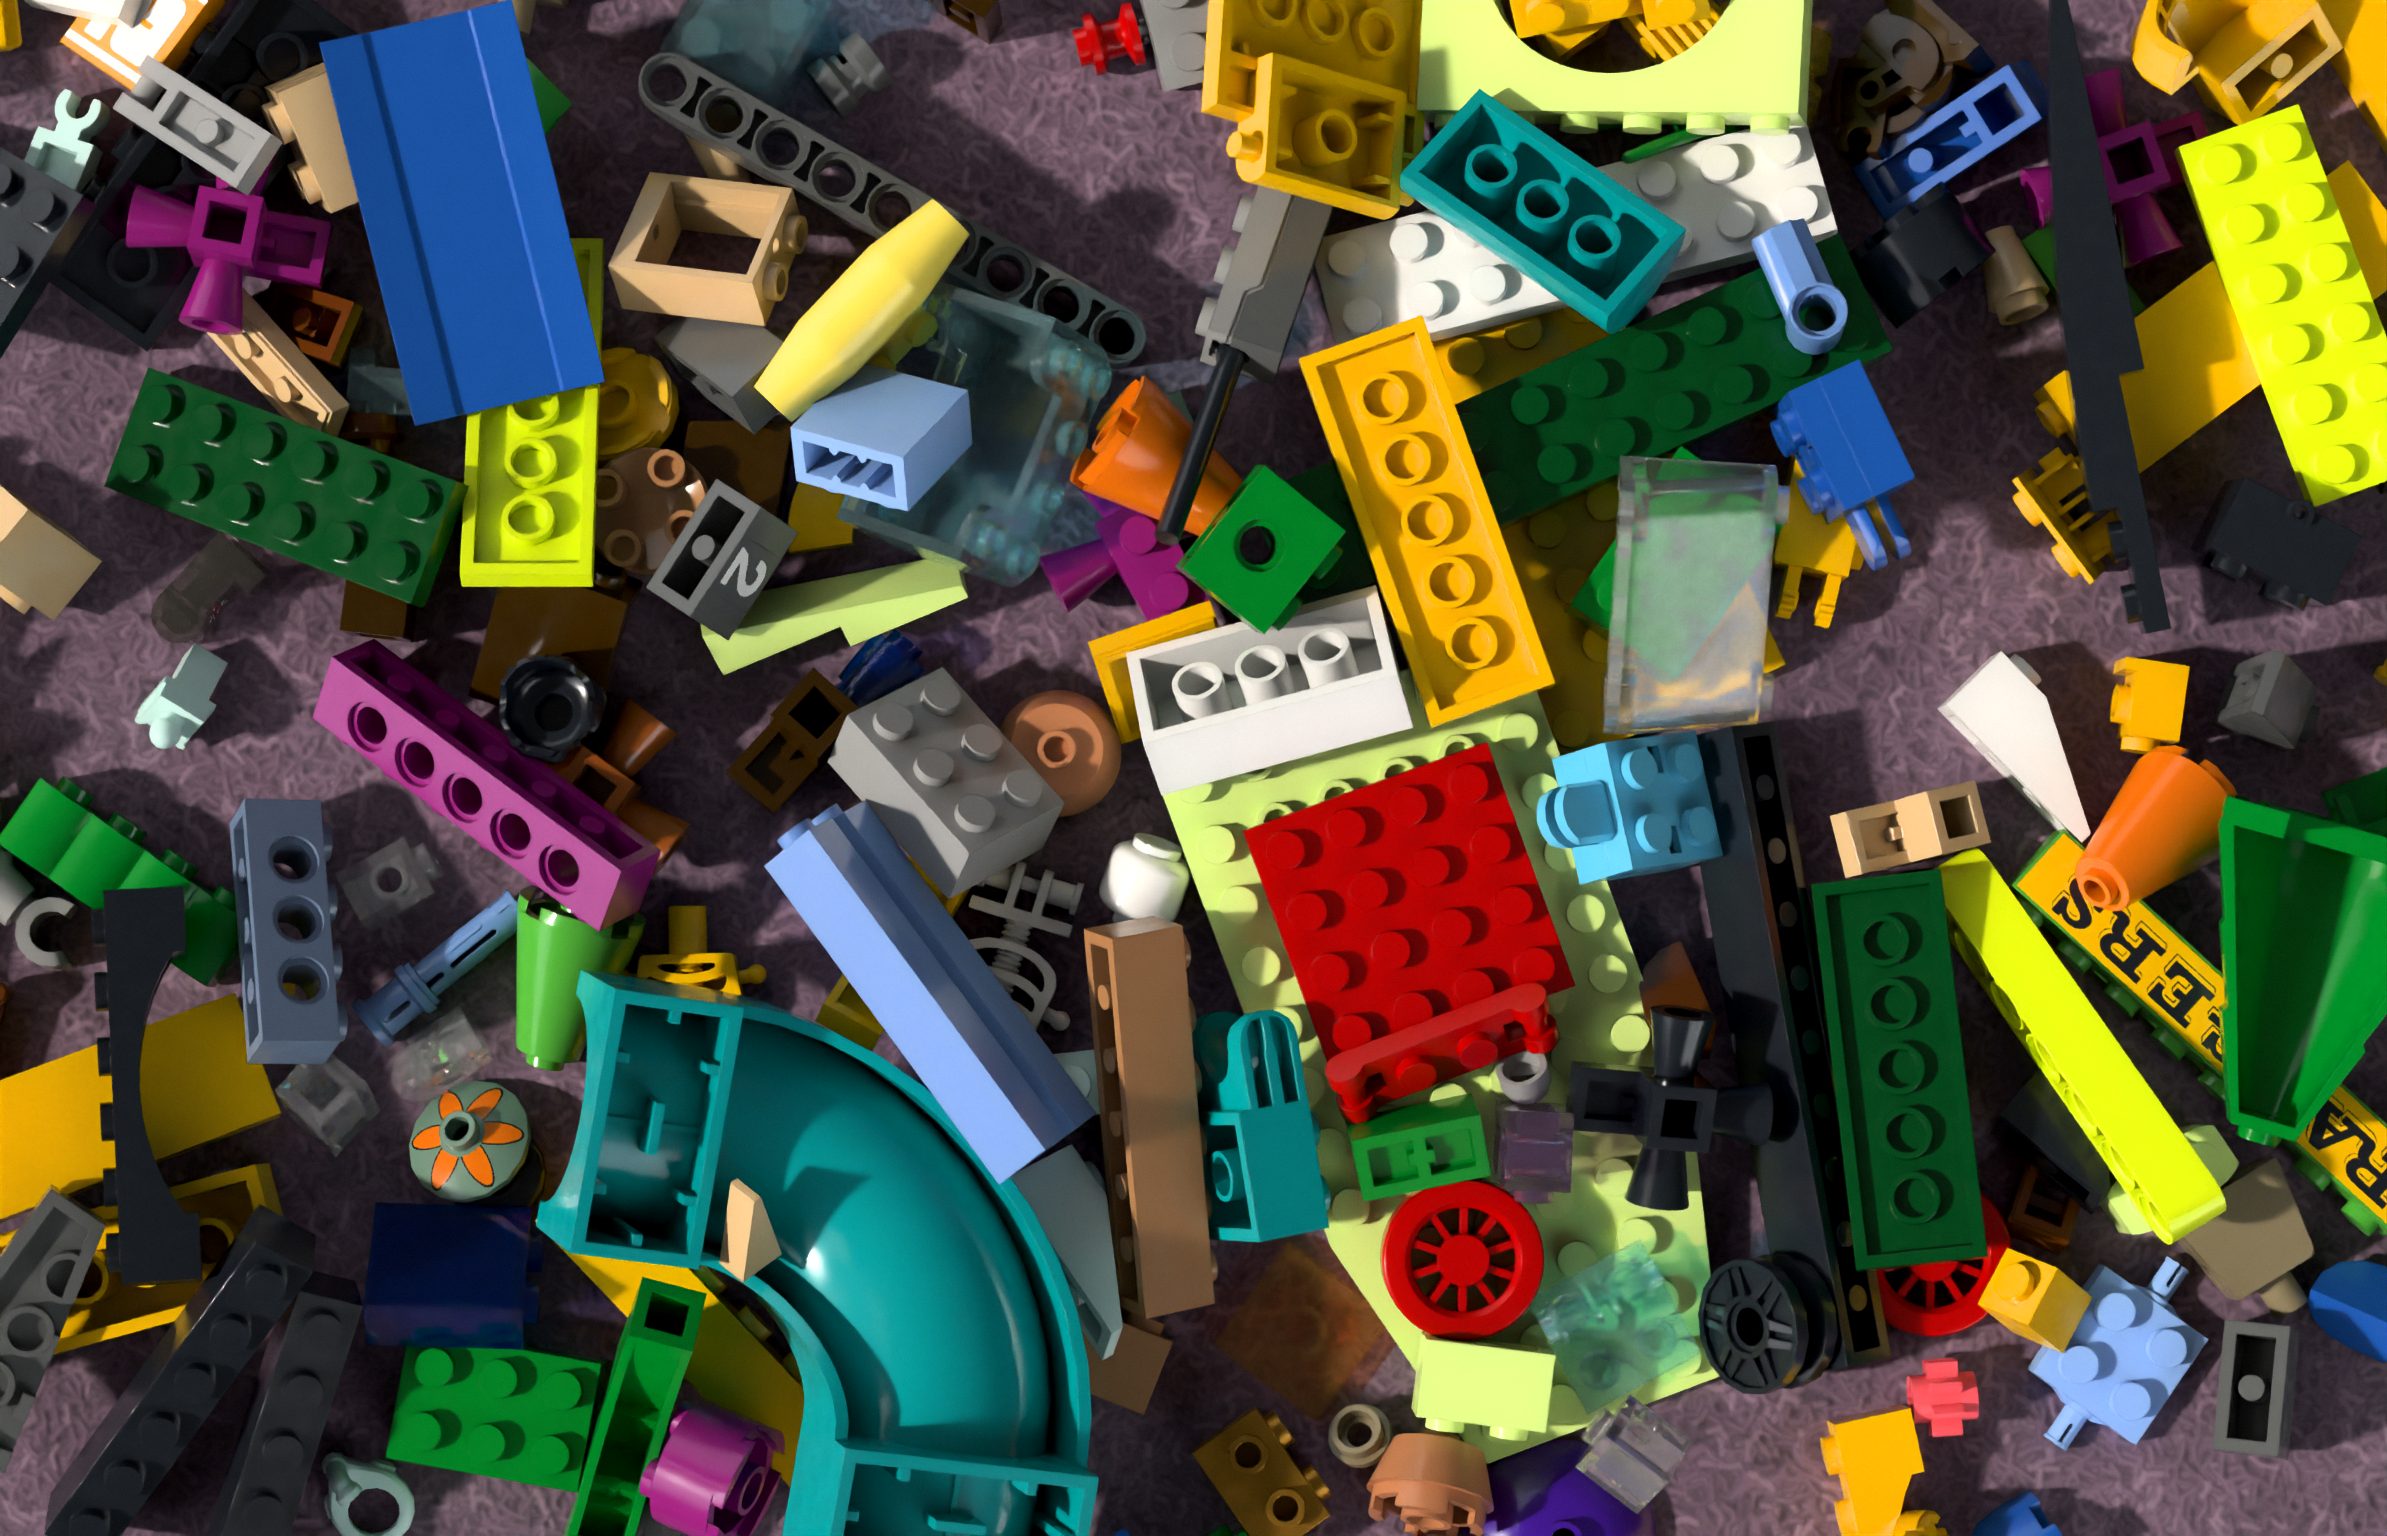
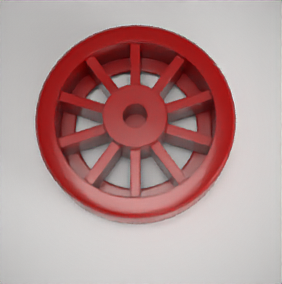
(1462, 1259)
(1965, 1311)

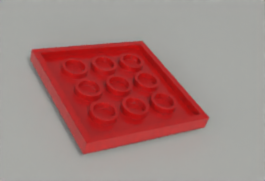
(1406, 900)

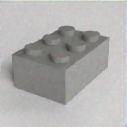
(945, 782)

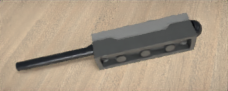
(1247, 323)

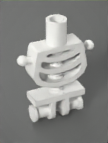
(1012, 945)

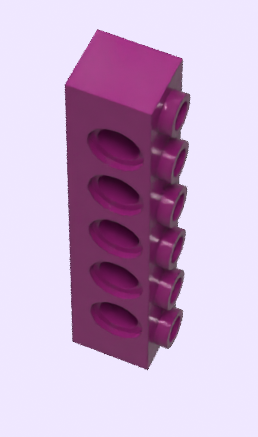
(486, 785)

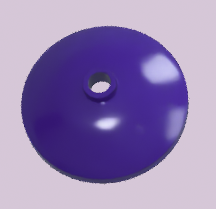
(1545, 1492)

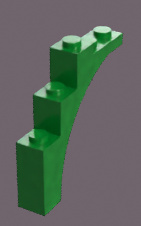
(636, 1408)

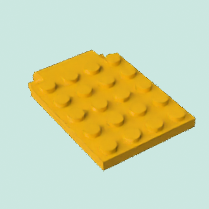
(1319, 96)

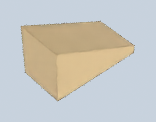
(747, 1234)

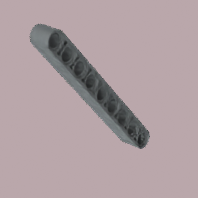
(870, 186)

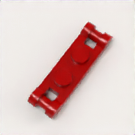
(1441, 1049)

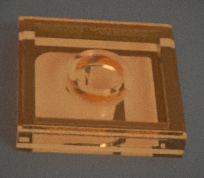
(1301, 1331)

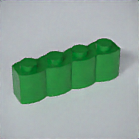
(92, 854)

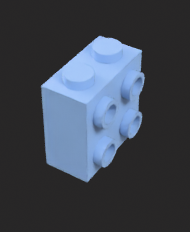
(882, 437)

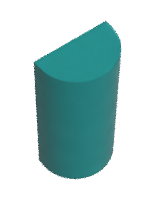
(1545, 212)

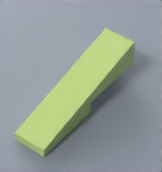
(857, 602)

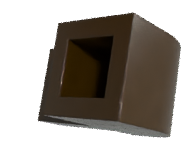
(793, 743)

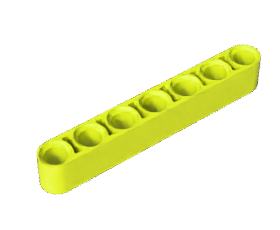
(2076, 1050)

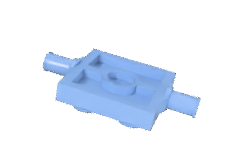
(2121, 1356)

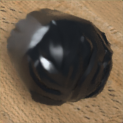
(549, 706)

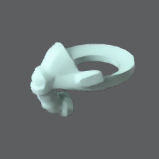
(350, 1477)

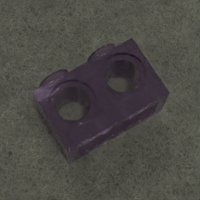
(1533, 1150)

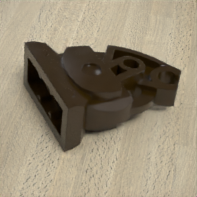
(1901, 74)

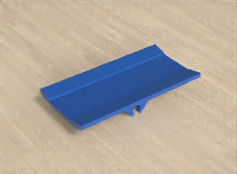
(462, 212)

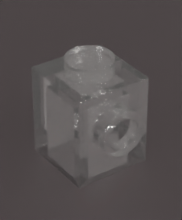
(328, 1102)
(1631, 1452)

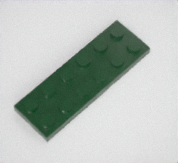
(287, 487)
(1899, 1071)

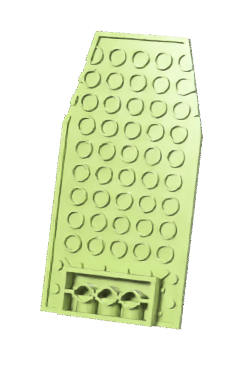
(1595, 1019)

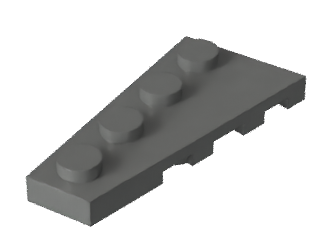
(38, 1286)

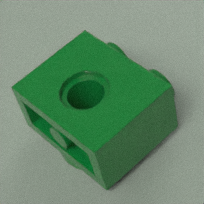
(1300, 547)

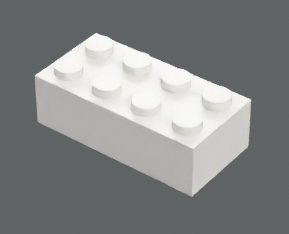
(1259, 700)

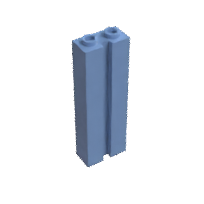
(928, 987)

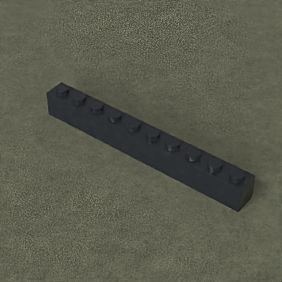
(1780, 1024)

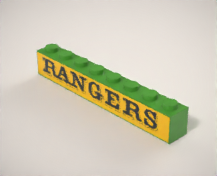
(2179, 994)

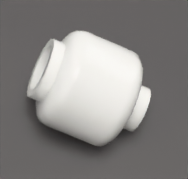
(1145, 879)

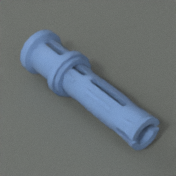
(418, 986)

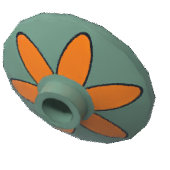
(485, 1156)

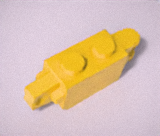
(1813, 550)

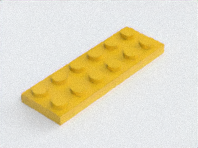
(1426, 521)

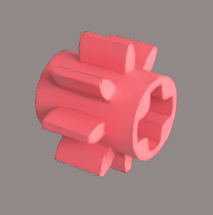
(1943, 1397)

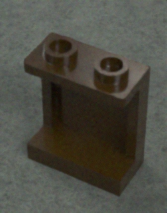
(558, 621)

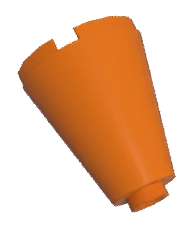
(1140, 454)
(2154, 829)

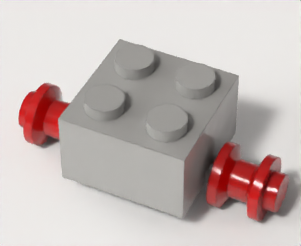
(1171, 27)

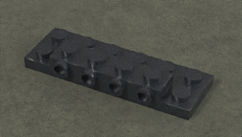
(146, 286)

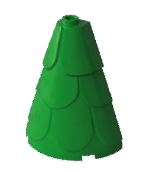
(2297, 960)

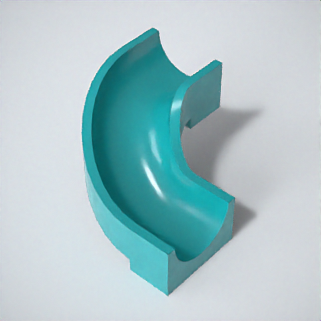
(906, 1278)

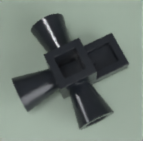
(1667, 1106)

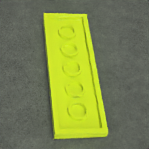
(2296, 297)
(536, 475)

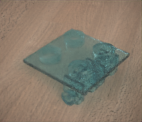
(1614, 1326)

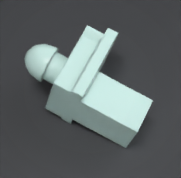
(182, 701)

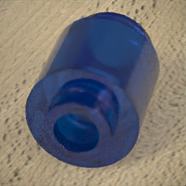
(880, 668)

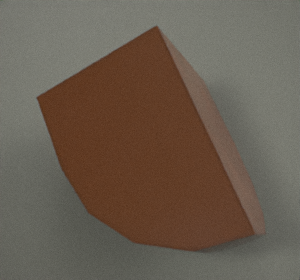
(1672, 981)

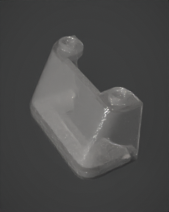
(1690, 595)

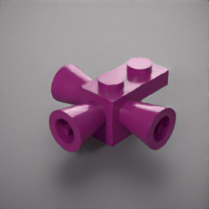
(2135, 167)
(229, 239)
(1131, 552)

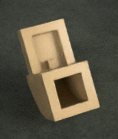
(1910, 829)

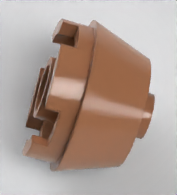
(1068, 744)
(1432, 1484)

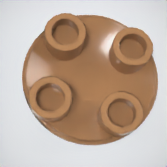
(644, 506)

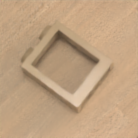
(709, 206)

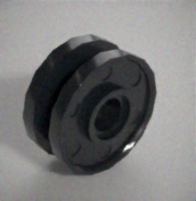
(1767, 1323)

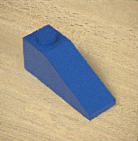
(1957, 138)

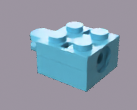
(1631, 808)

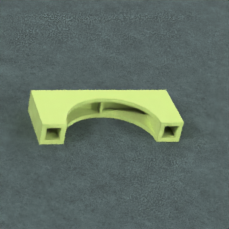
(1739, 73)

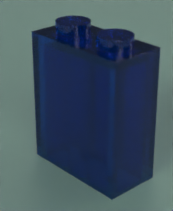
(451, 1276)

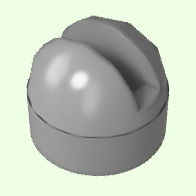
(1524, 1077)

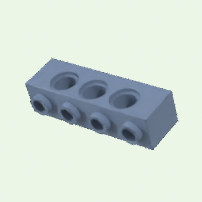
(275, 1023)

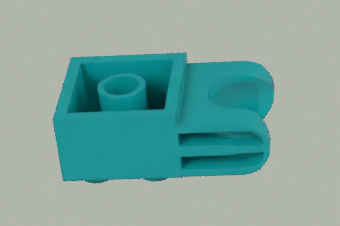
(1257, 1129)

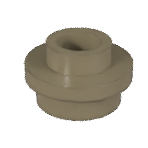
(1348, 1423)

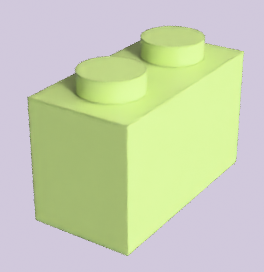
(1483, 1385)

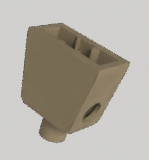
(2255, 1239)

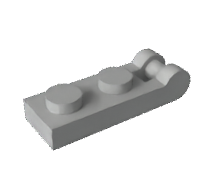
(199, 126)

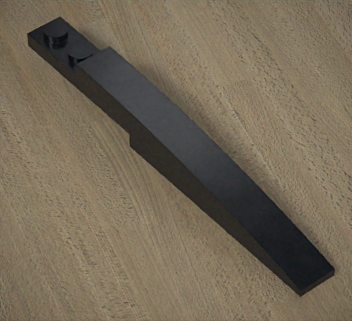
(2096, 323)

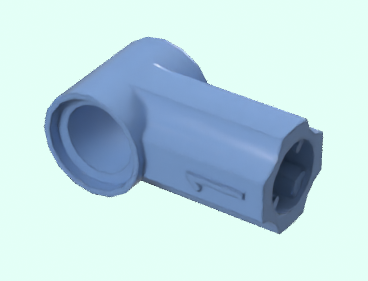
(1800, 282)

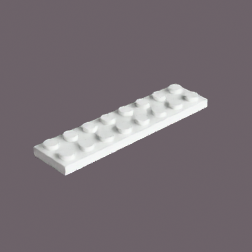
(1713, 188)

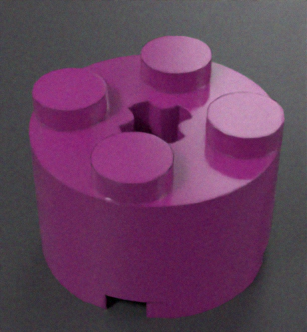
(713, 1472)

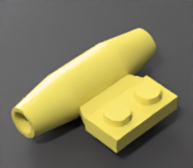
(867, 313)

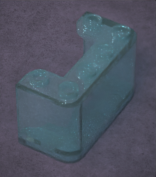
(1030, 416)

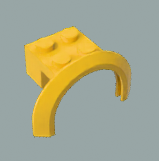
(2232, 51)

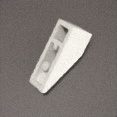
(2017, 734)

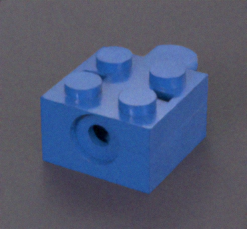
(1846, 457)

